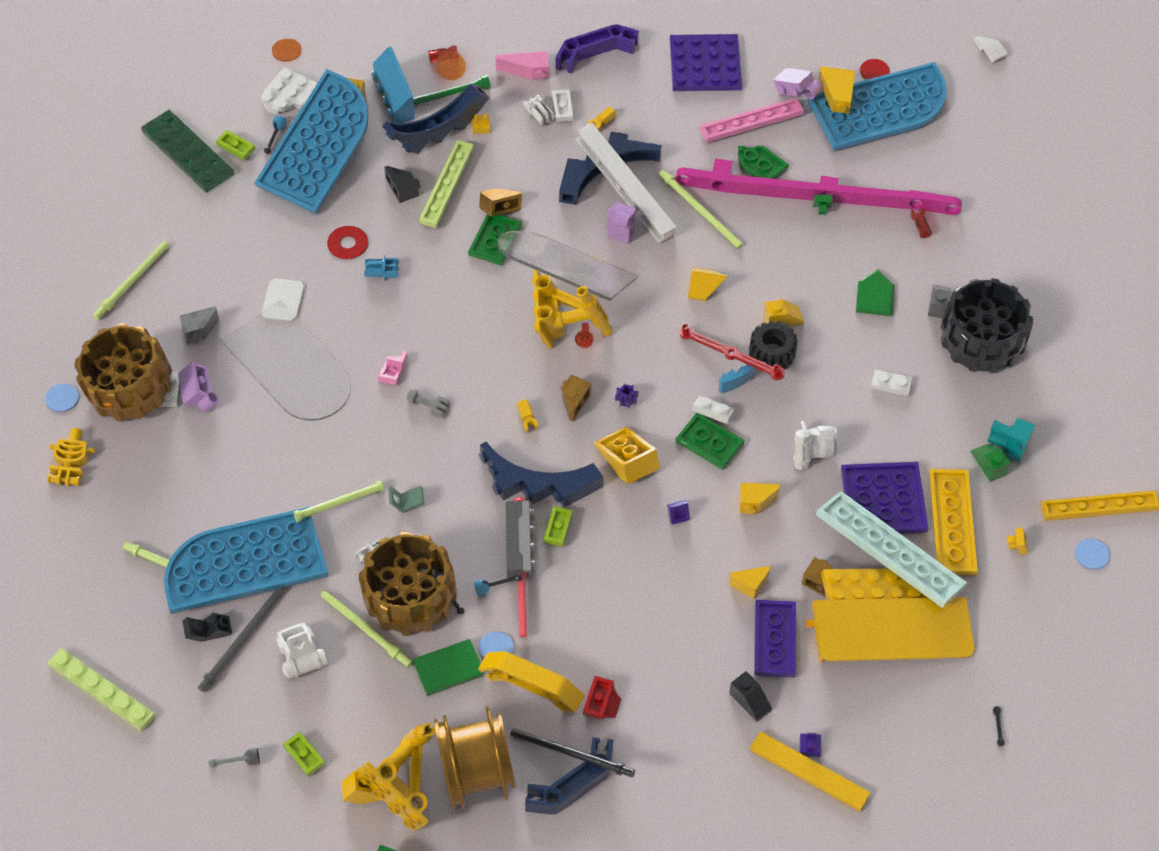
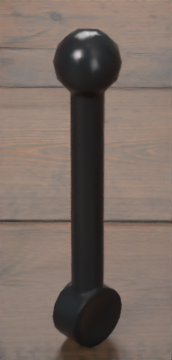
(996, 711)

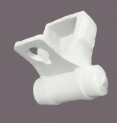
(814, 443)
(300, 651)

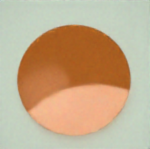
(286, 50)
(451, 65)

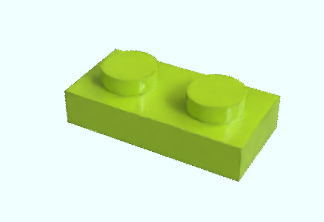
(235, 145)
(558, 526)
(303, 754)

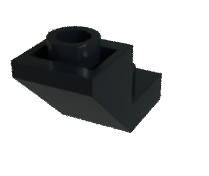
(211, 628)

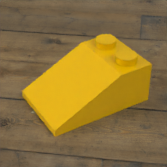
(628, 455)

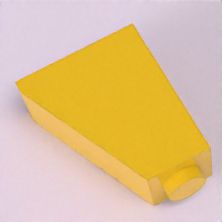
(837, 87)

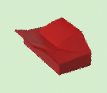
(602, 699)

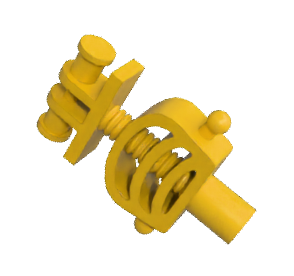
(72, 454)

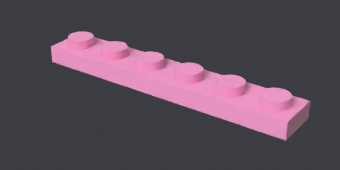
(751, 120)

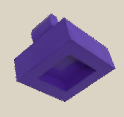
(678, 512)
(810, 744)

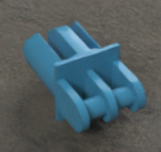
(382, 268)

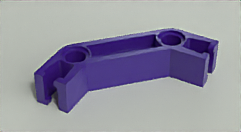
(596, 43)

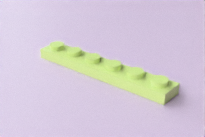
(446, 184)
(101, 689)

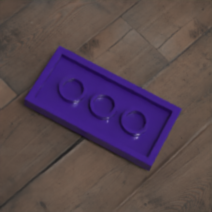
(775, 638)

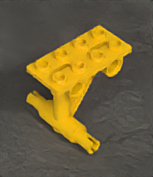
(551, 322)
(386, 786)

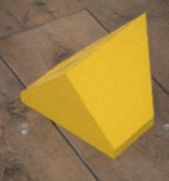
(703, 283)

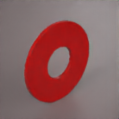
(347, 253)

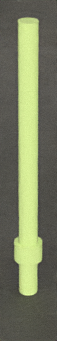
(109, 302)
(393, 650)

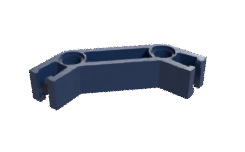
(570, 786)

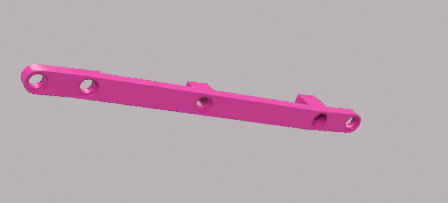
(722, 180)

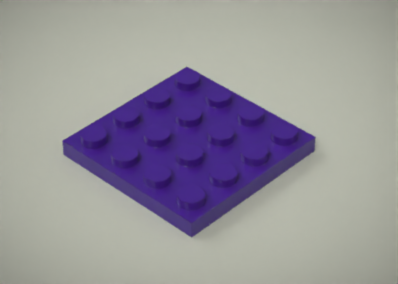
(705, 62)
(889, 492)

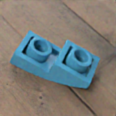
(735, 379)

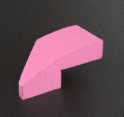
(392, 369)

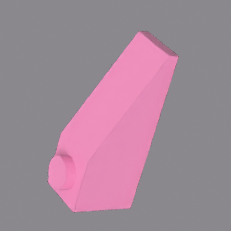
(528, 65)

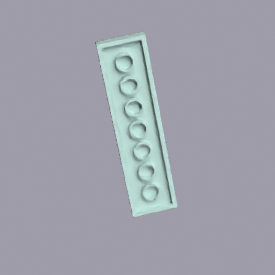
(891, 549)

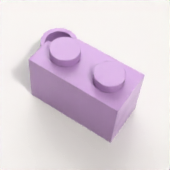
(797, 82)
(621, 222)
(196, 387)

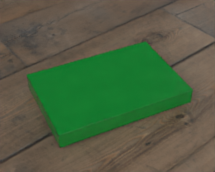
(485, 242)
(709, 441)
(448, 667)

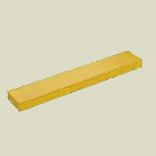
(1100, 505)
(810, 771)

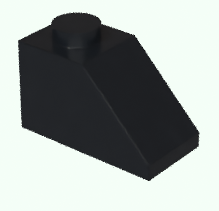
(402, 183)
(750, 696)

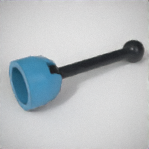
(278, 123)
(483, 586)

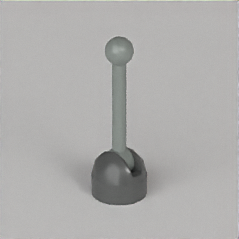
(251, 757)

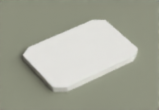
(287, 291)

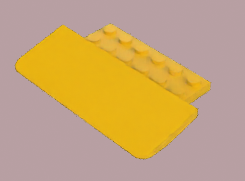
(886, 618)

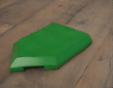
(761, 162)
(875, 294)

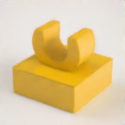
(481, 124)
(1018, 541)

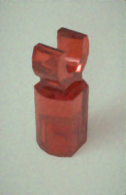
(435, 53)
(921, 223)

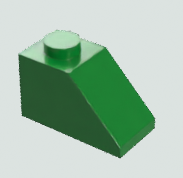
(992, 461)

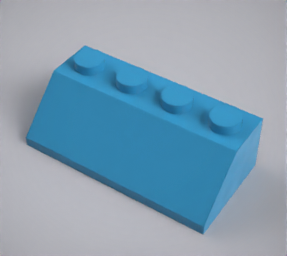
(393, 87)

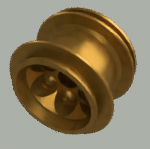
(474, 757)

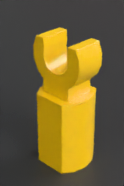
(603, 118)
(526, 414)

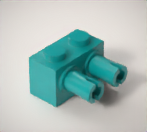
(1011, 438)

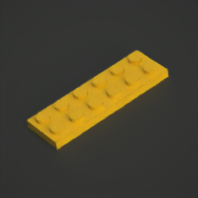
(953, 520)

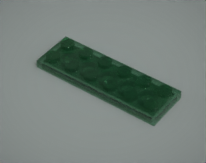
(187, 151)

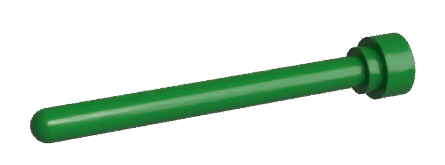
(482, 82)

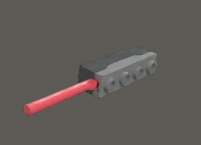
(520, 551)

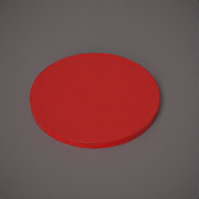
(873, 68)

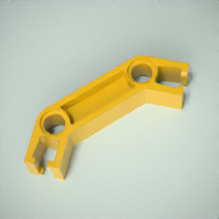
(532, 678)

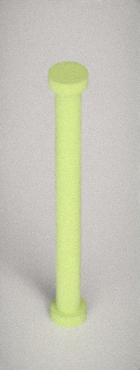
(299, 515)

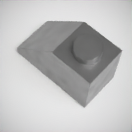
(939, 297)
(199, 323)

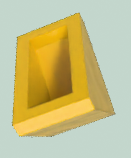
(750, 580)

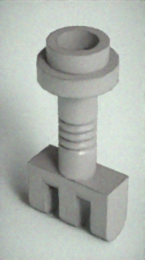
(438, 406)

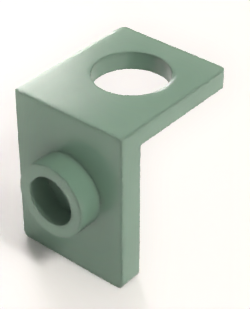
(406, 500)

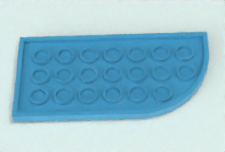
(883, 106)
(317, 144)
(243, 561)

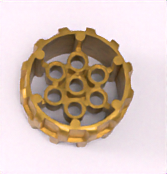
(122, 368)
(403, 559)

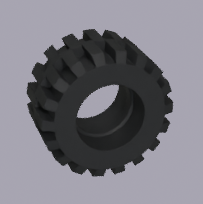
(773, 334)

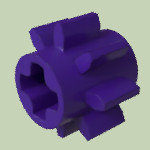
(626, 395)

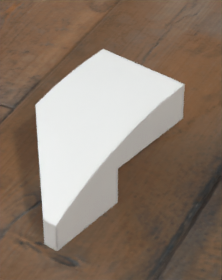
(992, 48)

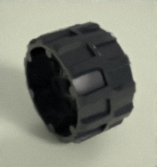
(986, 325)

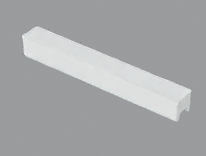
(626, 183)

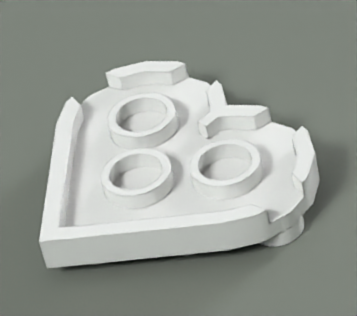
(287, 92)

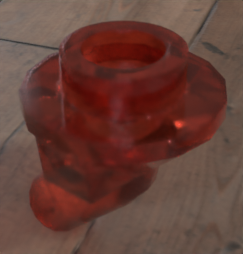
(584, 338)

